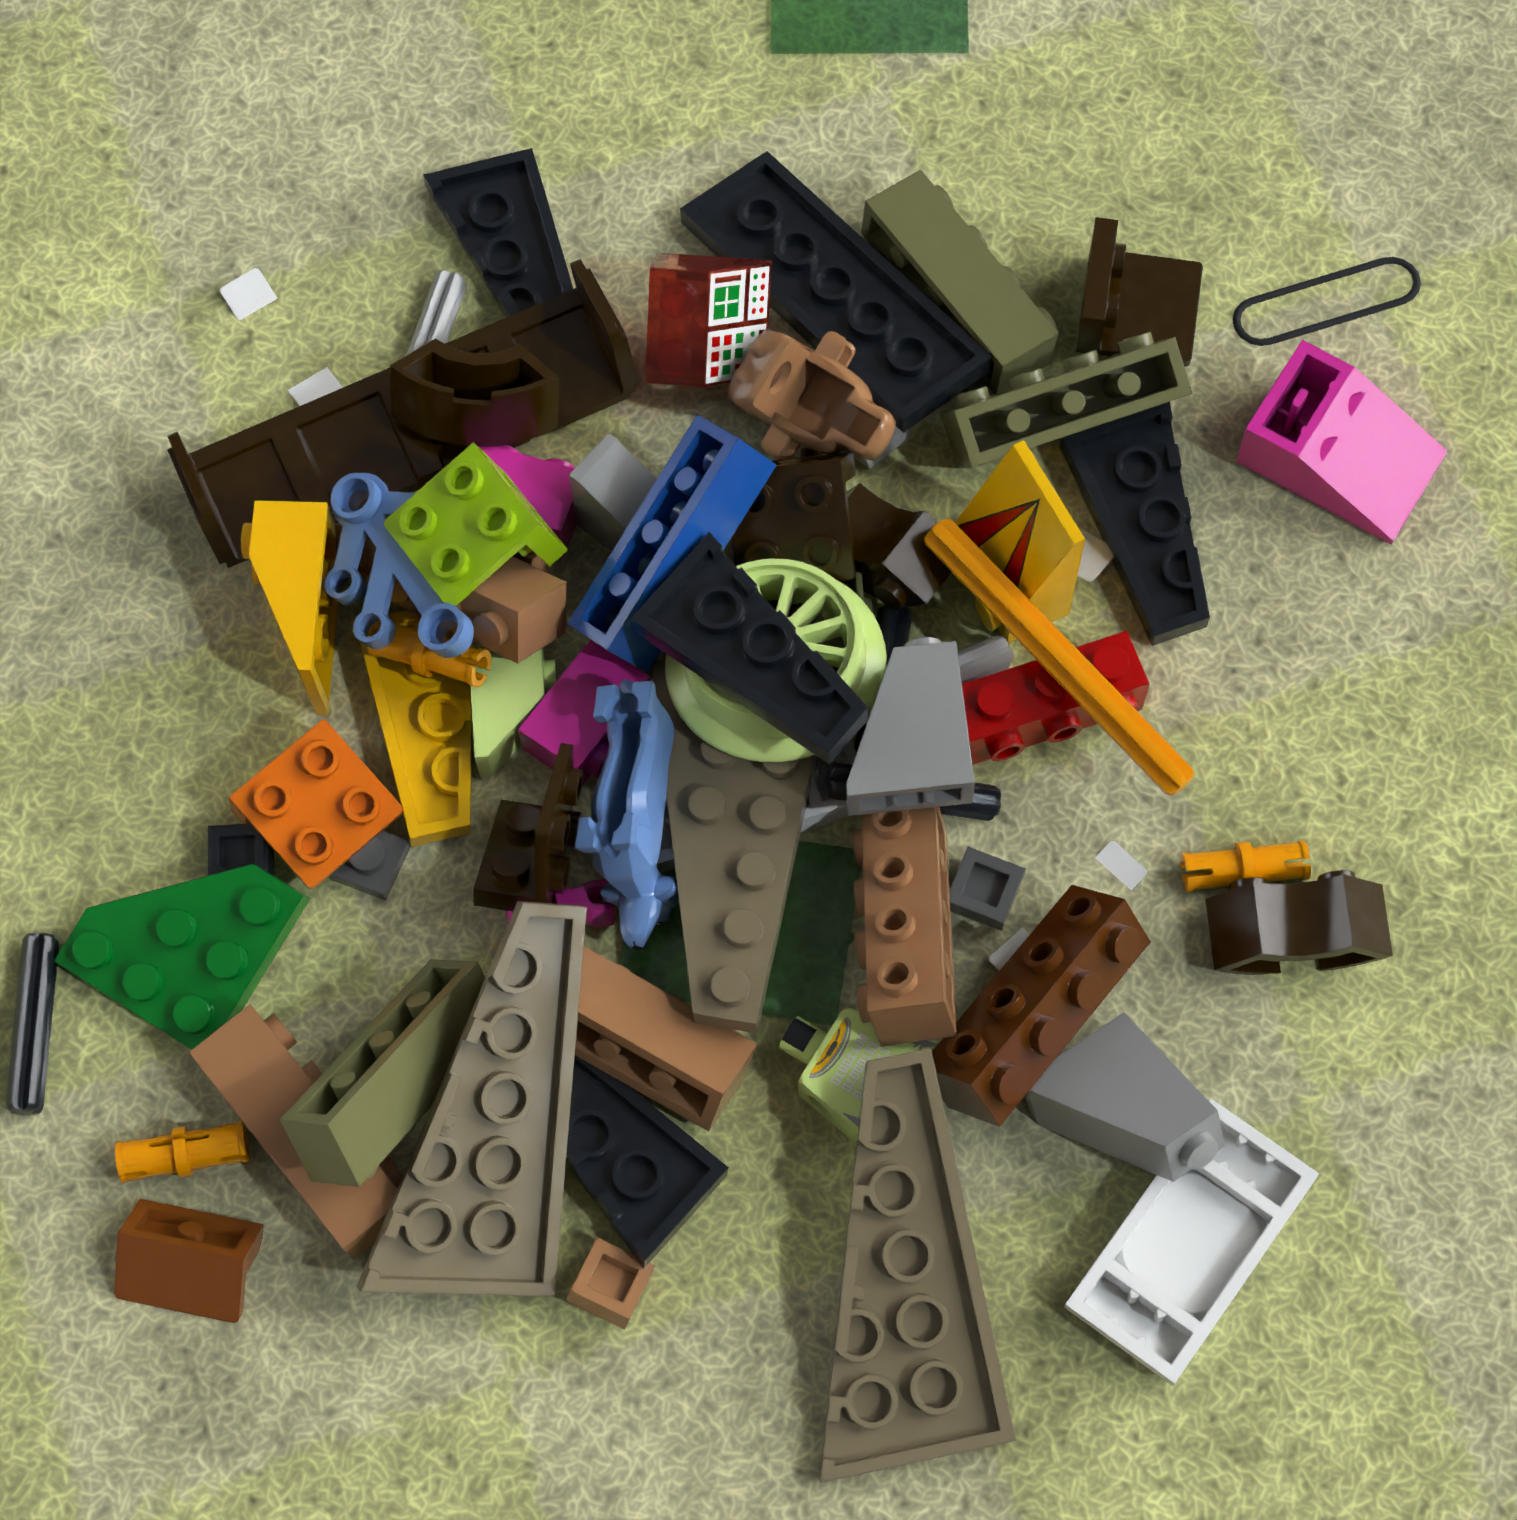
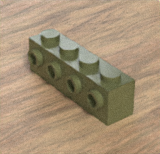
(951, 265)
(1067, 402)
(384, 1077)

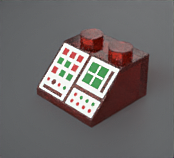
(703, 316)

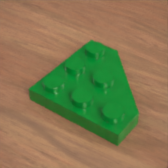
(186, 950)

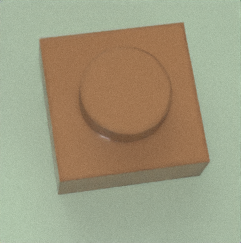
(610, 1283)

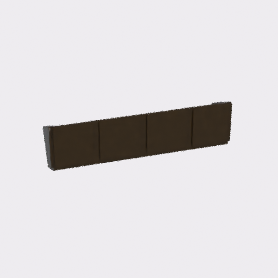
(352, 429)

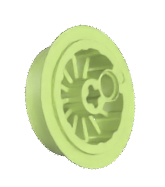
(861, 663)

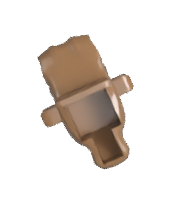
(809, 398)

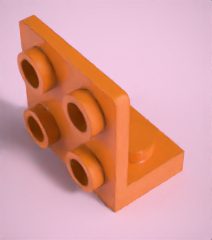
(316, 804)

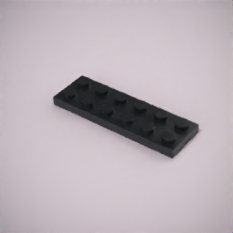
(839, 283)

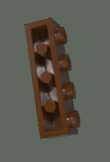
(1037, 1003)

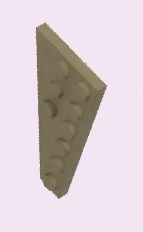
(734, 861)
(491, 1159)
(913, 1323)

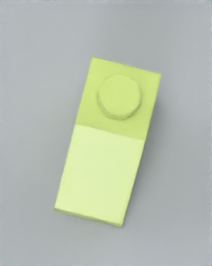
(505, 704)

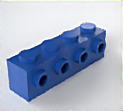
(699, 491)

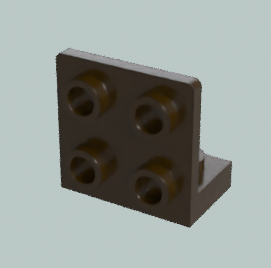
(1136, 296)
(802, 516)
(530, 842)

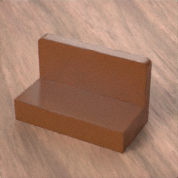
(185, 1260)

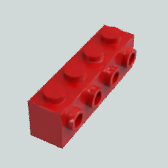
(1031, 707)

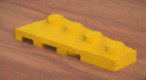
(426, 741)

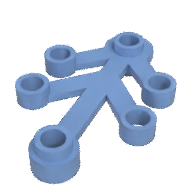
(388, 564)

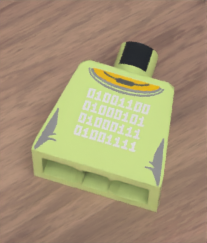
(837, 1064)

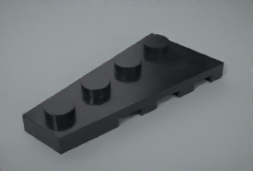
(504, 227)

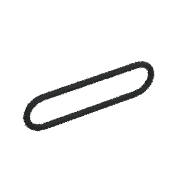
(1334, 321)

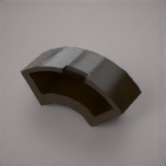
(474, 396)
(893, 551)
(1327, 919)

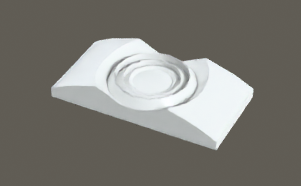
(1191, 1249)

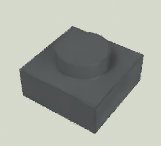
(374, 866)
(985, 888)

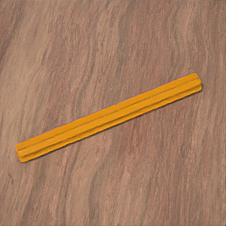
(1059, 657)

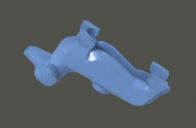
(631, 808)

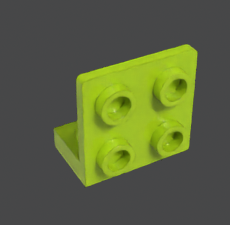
(469, 526)

